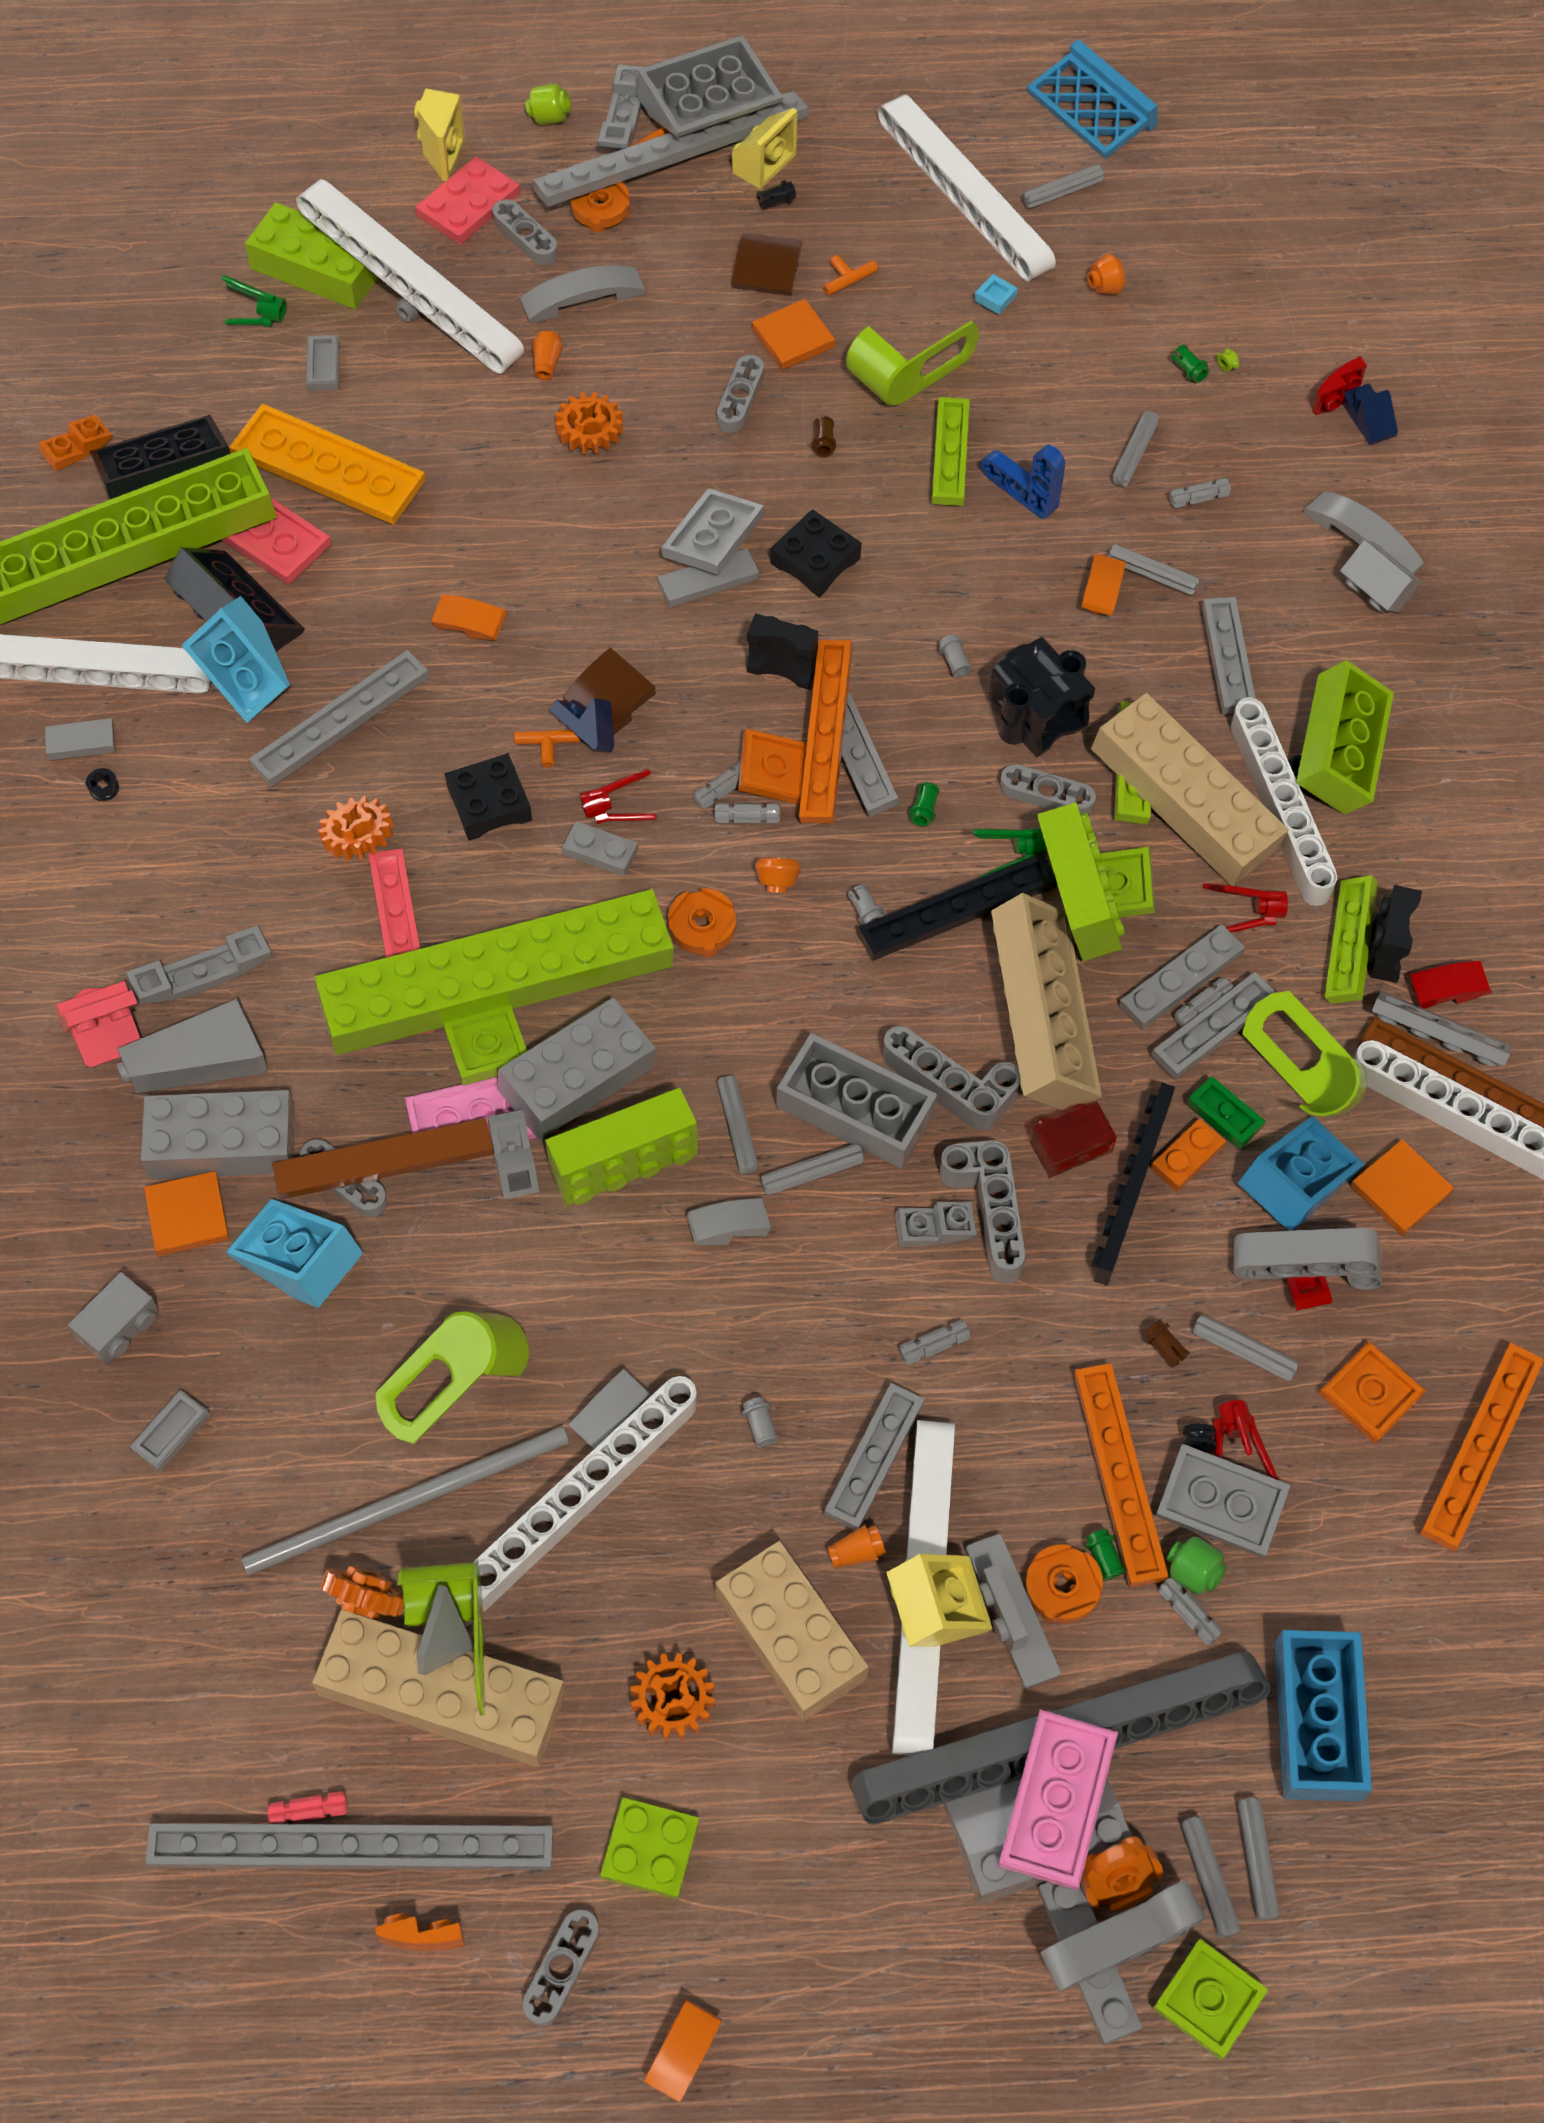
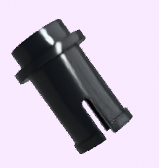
(778, 194)

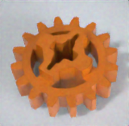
(589, 422)
(356, 828)
(363, 1592)
(686, 1707)

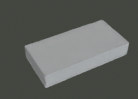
(323, 363)
(80, 739)
(169, 1431)

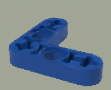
(1035, 491)

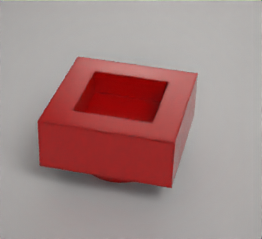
(1309, 1291)

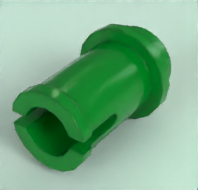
(1196, 369)
(923, 811)
(1105, 1554)

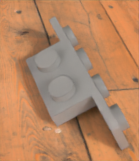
(1013, 1611)

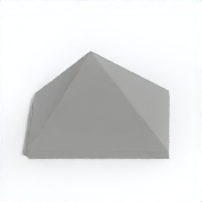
(444, 1635)

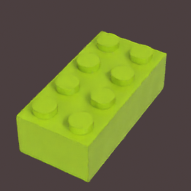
(303, 255)
(1345, 737)
(1082, 881)
(622, 1147)

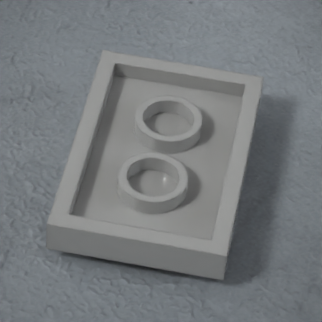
(713, 531)
(1223, 1501)

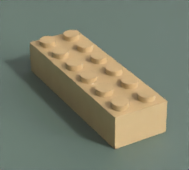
(1189, 789)
(1045, 1003)
(377, 1672)

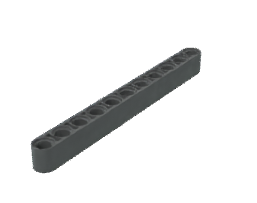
(1002, 1753)

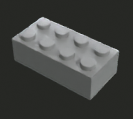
(576, 1068)
(856, 1100)
(216, 1133)

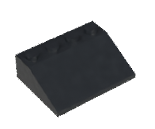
(158, 455)

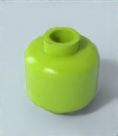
(548, 104)

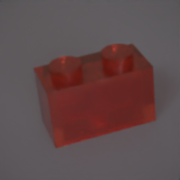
(1072, 1138)

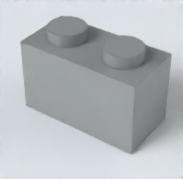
(1380, 576)
(114, 1319)

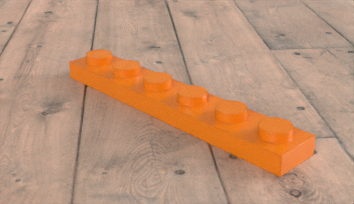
(826, 731)
(1482, 1447)
(1120, 1475)

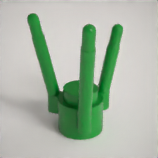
(268, 305)
(1026, 842)

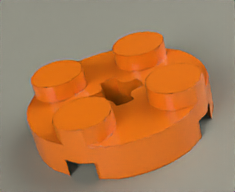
(603, 215)
(702, 939)
(1055, 1604)
(1104, 1871)

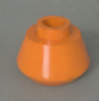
(1107, 275)
(777, 873)

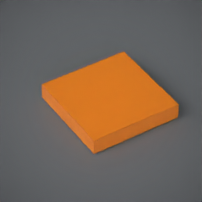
(793, 334)
(772, 766)
(1402, 1187)
(186, 1213)
(1372, 1392)

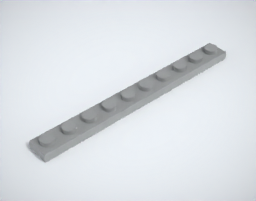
(655, 154)
(350, 1846)

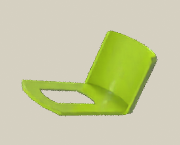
(892, 375)
(1333, 1083)
(469, 1347)
(464, 1586)

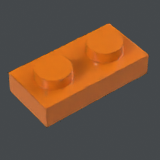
(1188, 1155)

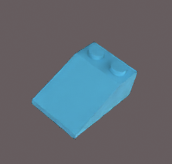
(239, 658)
(296, 1251)

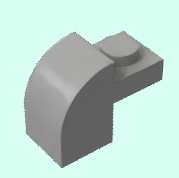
(513, 1154)

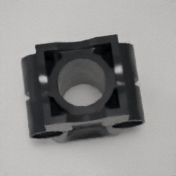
(1040, 695)

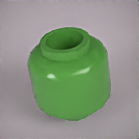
(1197, 1565)

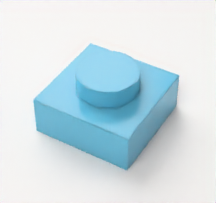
(996, 294)

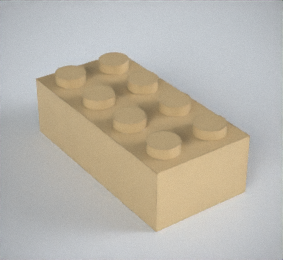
(791, 1631)

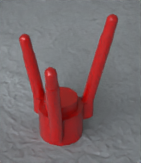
(597, 801)
(1268, 903)
(1238, 1423)

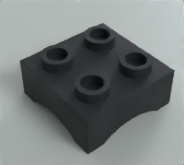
(816, 552)
(782, 649)
(488, 796)
(1392, 933)

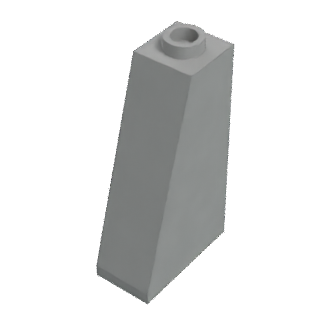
(194, 1052)

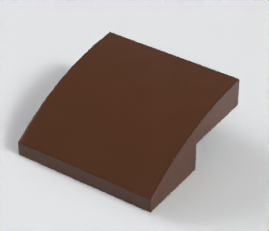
(766, 264)
(615, 681)

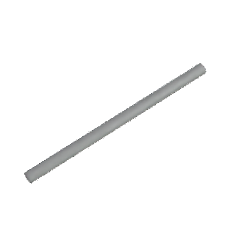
(404, 1501)

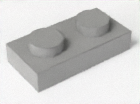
(600, 848)

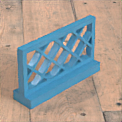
(1113, 88)

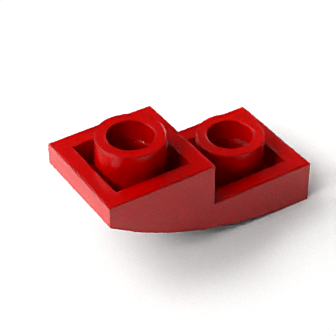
(1334, 387)
(1448, 982)

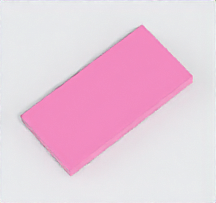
(458, 1105)
(1058, 1800)

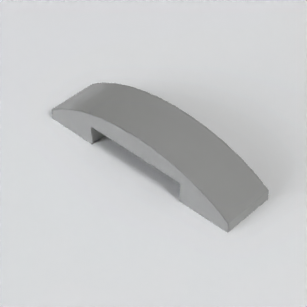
(623, 111)
(580, 286)
(1362, 524)
(202, 971)

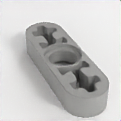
(522, 220)
(737, 382)
(1040, 778)
(349, 1193)
(538, 1991)

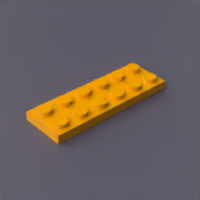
(329, 464)

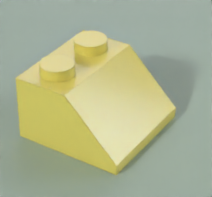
(440, 129)
(766, 149)
(938, 1599)

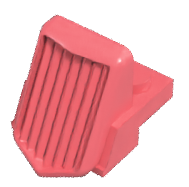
(100, 1022)

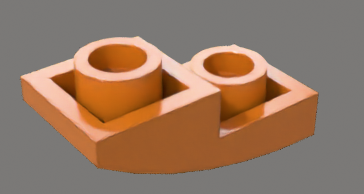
(75, 445)
(1103, 584)
(468, 615)
(406, 1934)
(682, 2050)

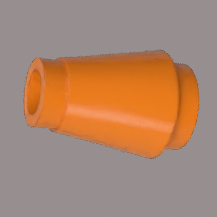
(546, 352)
(858, 1547)

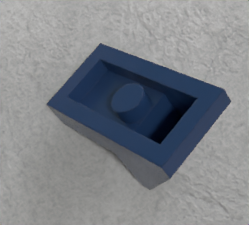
(1371, 413)
(589, 723)

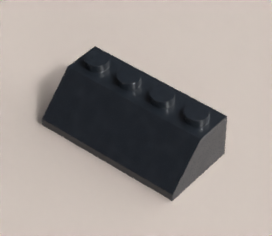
(215, 579)

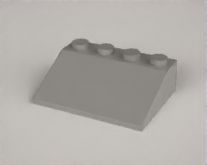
(706, 87)
(982, 1826)

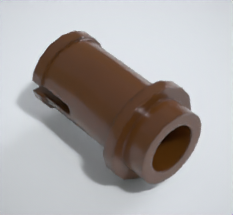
(824, 443)
(1165, 1343)

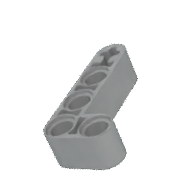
(907, 1052)
(993, 1210)
(1311, 1254)
(1123, 1937)

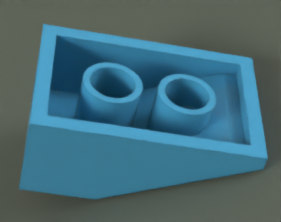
(1300, 1173)

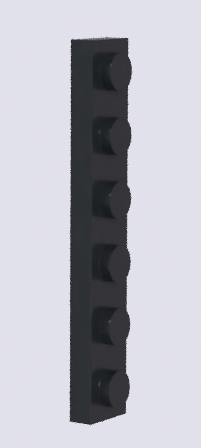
(955, 907)
(1127, 1196)

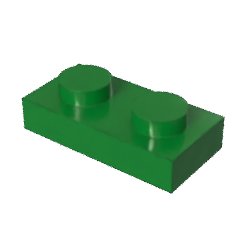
(1226, 1112)

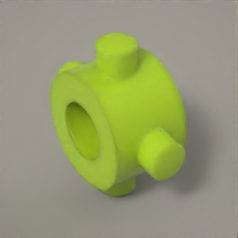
(1228, 360)

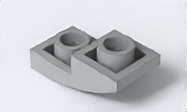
(723, 1221)
(935, 1226)
(609, 1408)

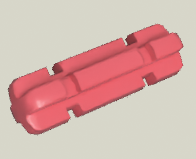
(307, 1808)

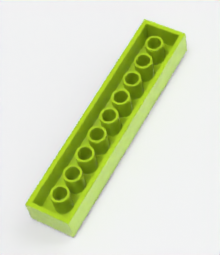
(131, 533)
(494, 970)

